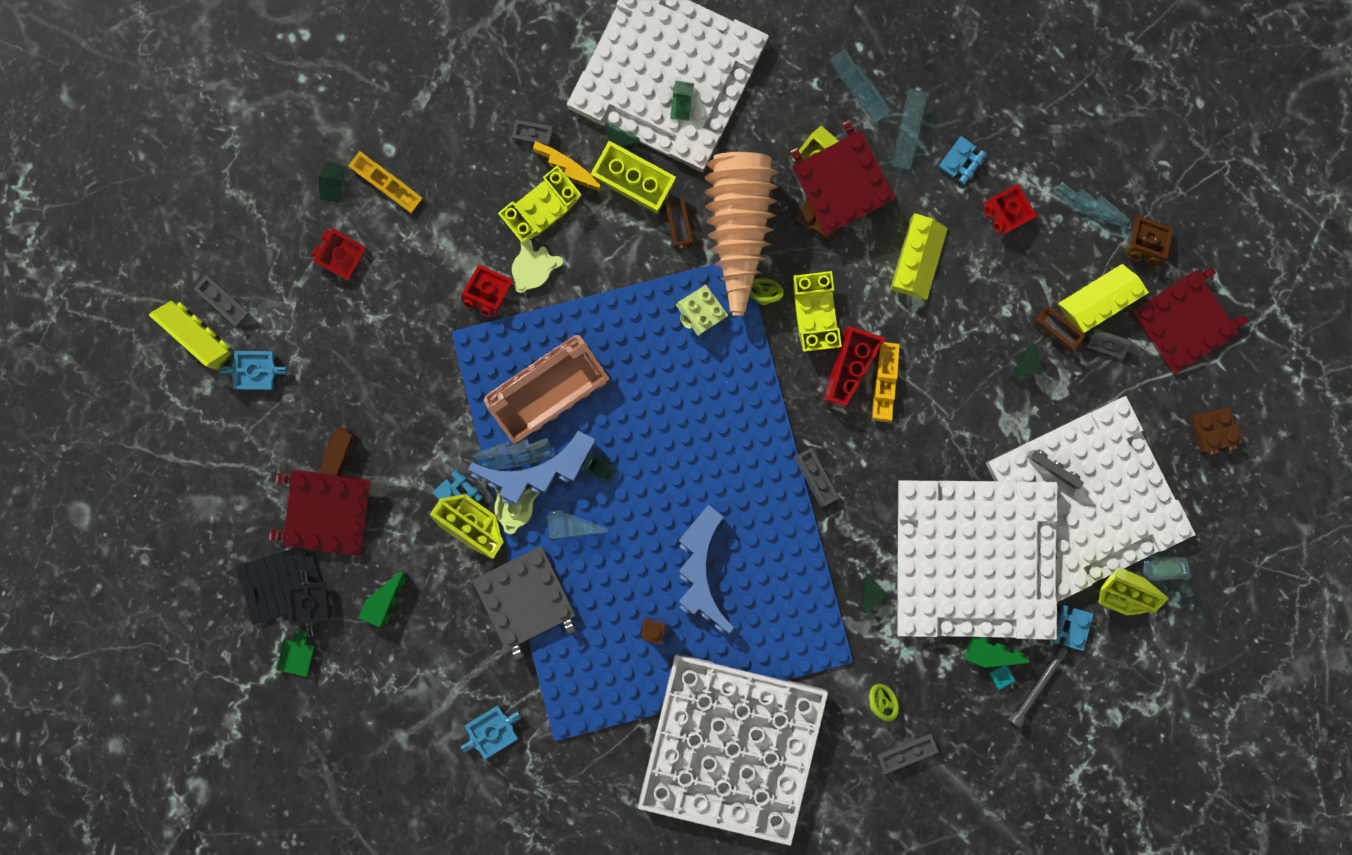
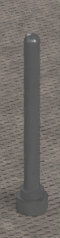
(1019, 717)

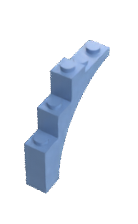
(514, 483)
(694, 570)

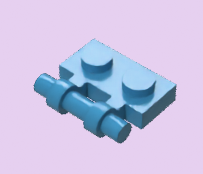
(956, 158)
(448, 489)
(1077, 628)

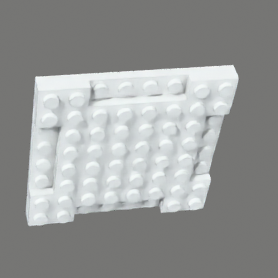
(643, 56)
(1120, 509)
(977, 559)
(732, 749)

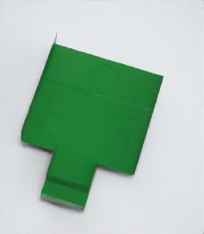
(296, 655)

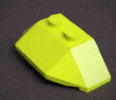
(469, 523)
(1130, 594)

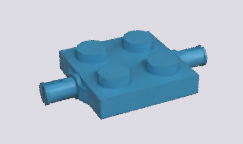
(253, 370)
(491, 732)

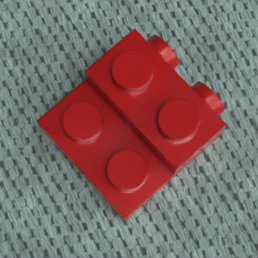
(1009, 210)
(338, 253)
(486, 291)

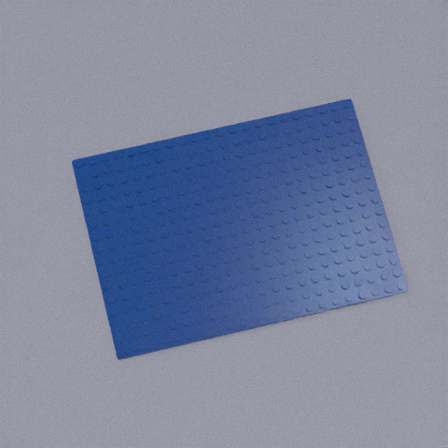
(687, 430)

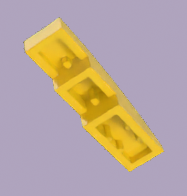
(571, 169)
(385, 182)
(885, 382)

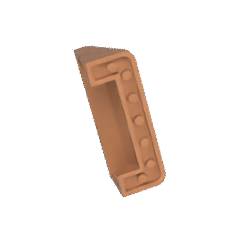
(545, 389)

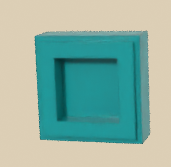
(1001, 676)

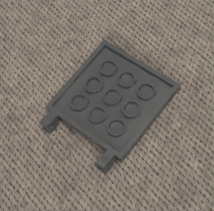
(524, 599)

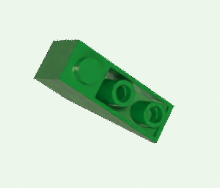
(378, 605)
(987, 655)

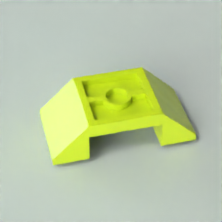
(541, 206)
(816, 311)

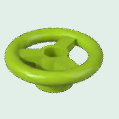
(764, 293)
(881, 703)

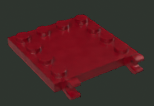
(842, 181)
(1186, 321)
(324, 512)

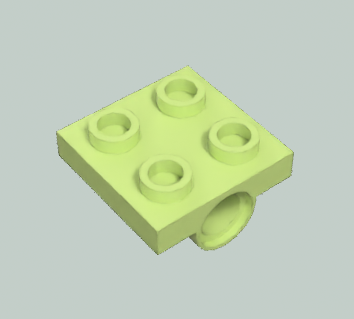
(701, 310)

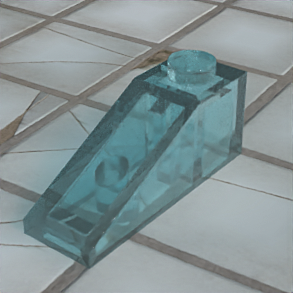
(567, 525)
(1166, 568)

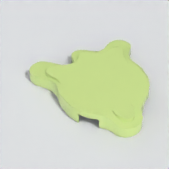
(533, 267)
(516, 515)

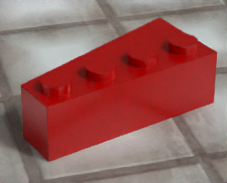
(851, 364)

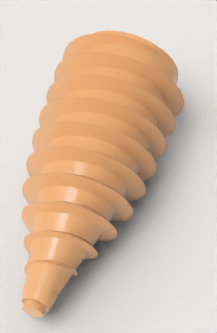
(740, 219)

